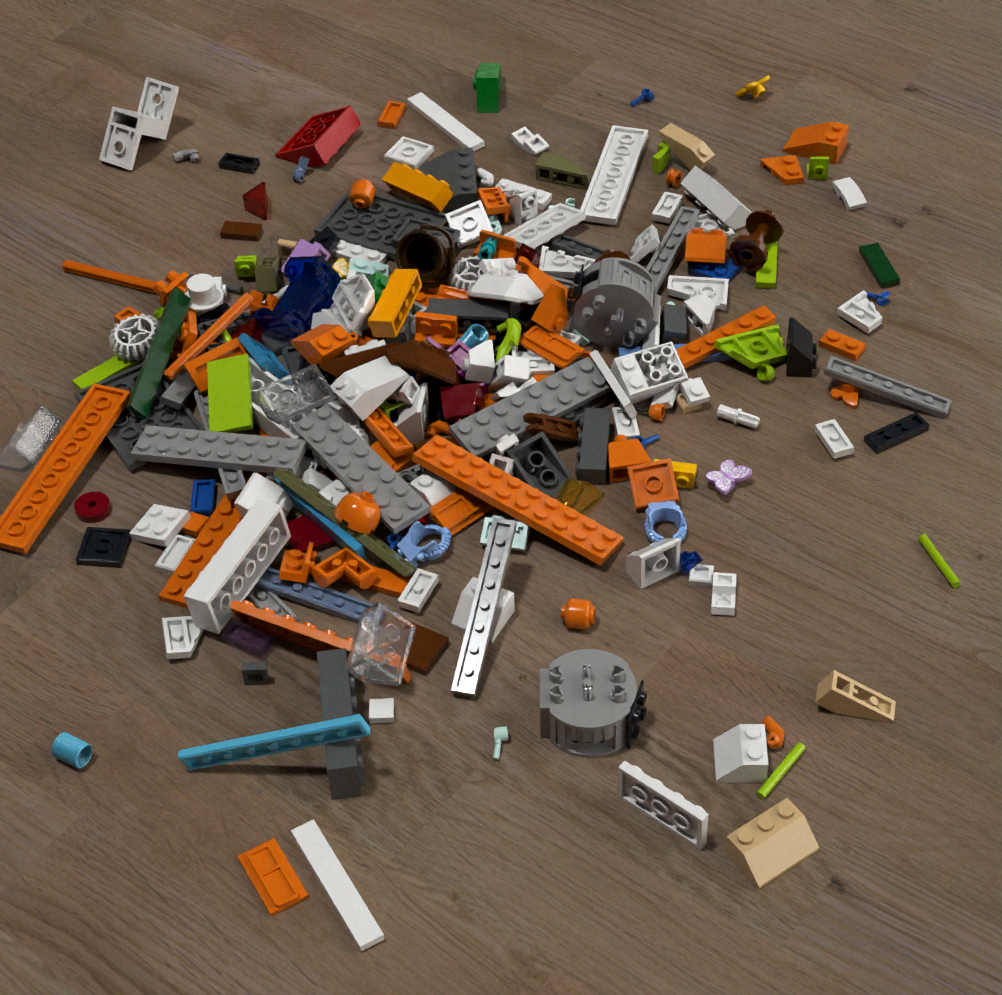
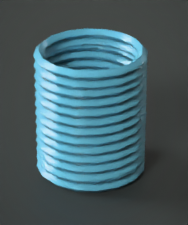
(474, 336)
(71, 750)

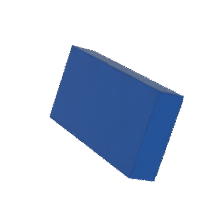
(203, 497)

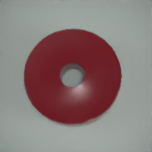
(92, 507)

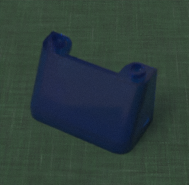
(309, 291)

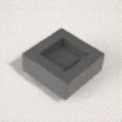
(255, 673)

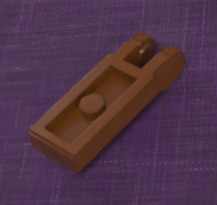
(552, 426)

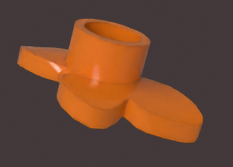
(847, 393)

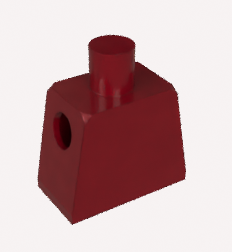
(461, 401)

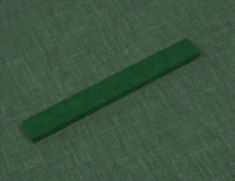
(158, 354)

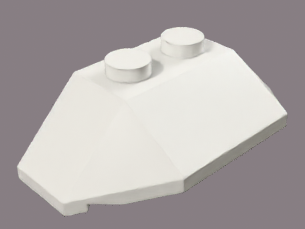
(506, 286)
(355, 301)

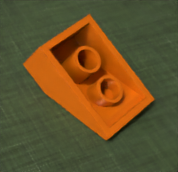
(819, 141)

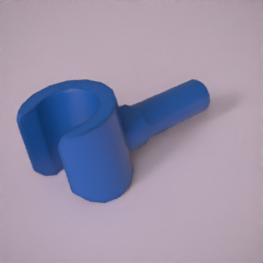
(646, 94)
(880, 298)
(644, 442)
(391, 540)

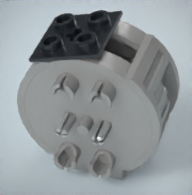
(614, 302)

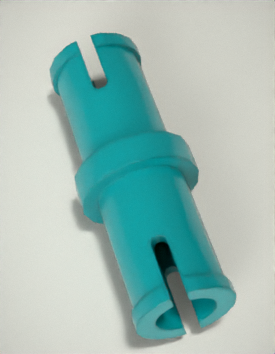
(487, 249)

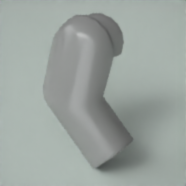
(185, 154)

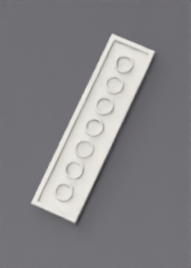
(614, 174)

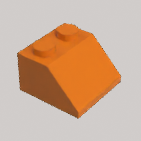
(706, 246)
(323, 343)

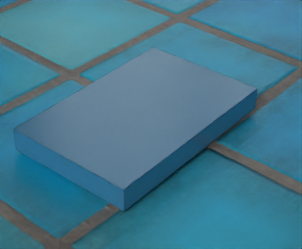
(264, 356)

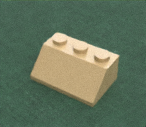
(771, 843)

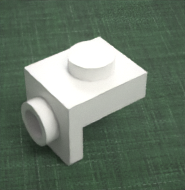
(694, 391)

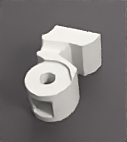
(406, 391)

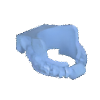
(664, 511)
(408, 545)

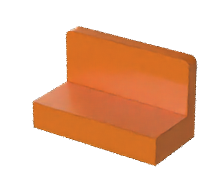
(505, 248)

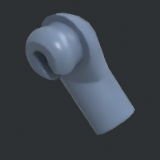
(298, 173)

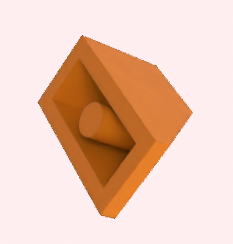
(552, 310)

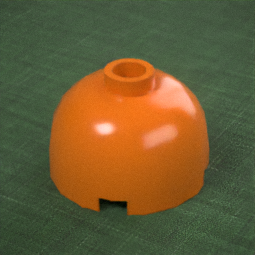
(359, 511)

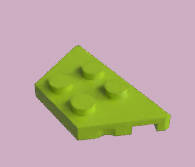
(754, 346)

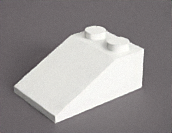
(368, 385)

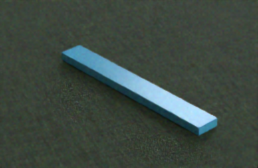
(274, 742)

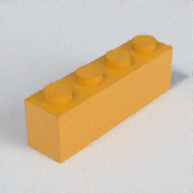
(418, 186)
(395, 303)

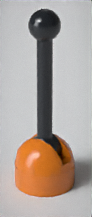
(656, 411)

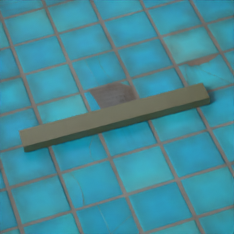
(327, 508)

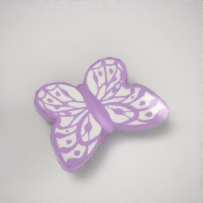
(727, 475)

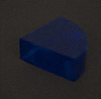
(689, 560)

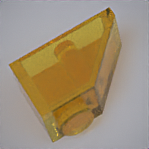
(579, 495)

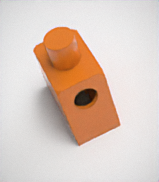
(623, 454)

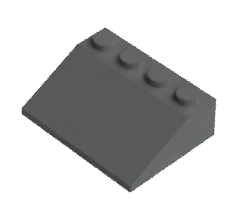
(458, 171)

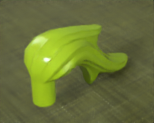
(512, 336)

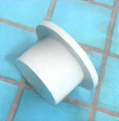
(203, 293)

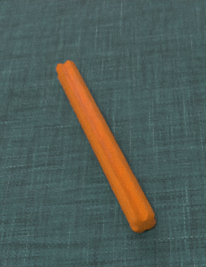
(109, 276)
(209, 336)

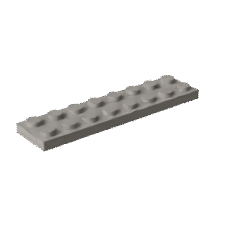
(550, 396)
(218, 449)
(361, 467)

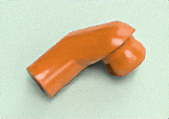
(437, 428)

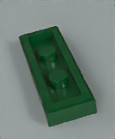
(879, 265)

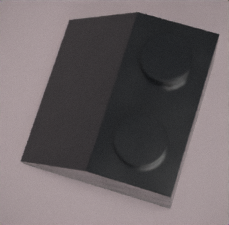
(799, 350)

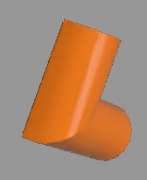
(344, 564)

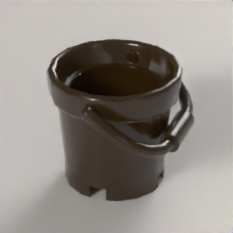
(427, 253)

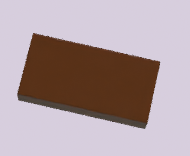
(241, 230)

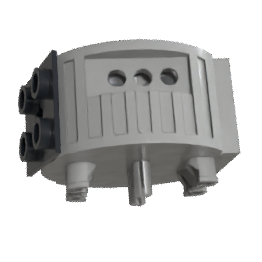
(590, 703)

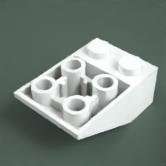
(648, 371)

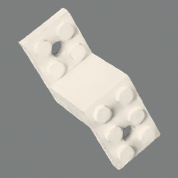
(128, 126)

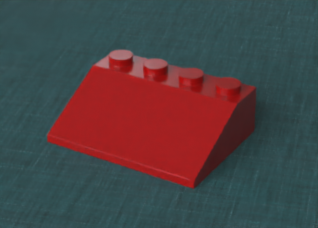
(321, 137)

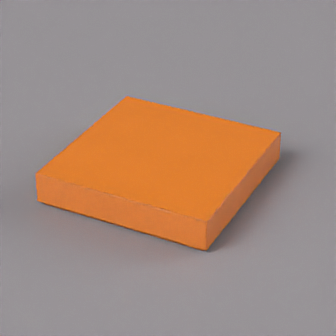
(653, 483)

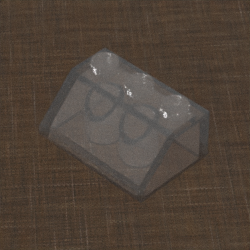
(295, 395)
(29, 440)
(380, 646)

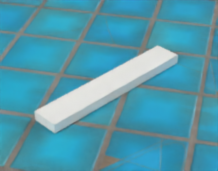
(445, 122)
(337, 885)

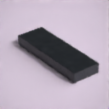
(896, 433)

